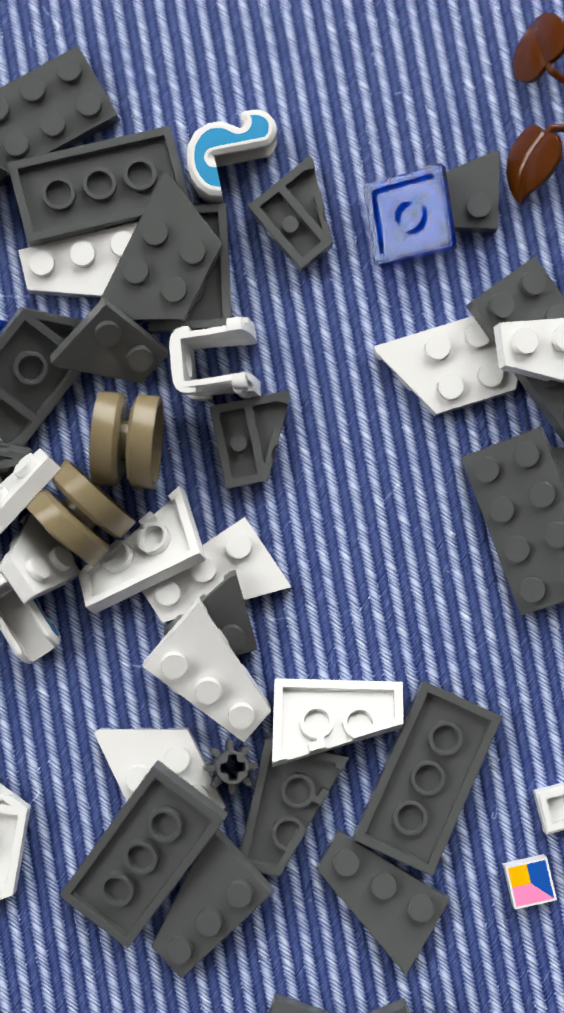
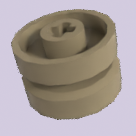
(126, 440)
(75, 518)

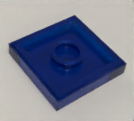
(410, 215)

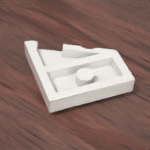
(37, 561)

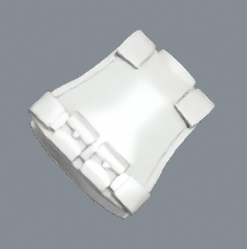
(183, 342)

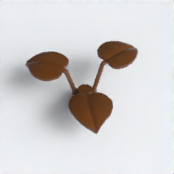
(536, 151)

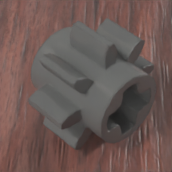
(238, 775)

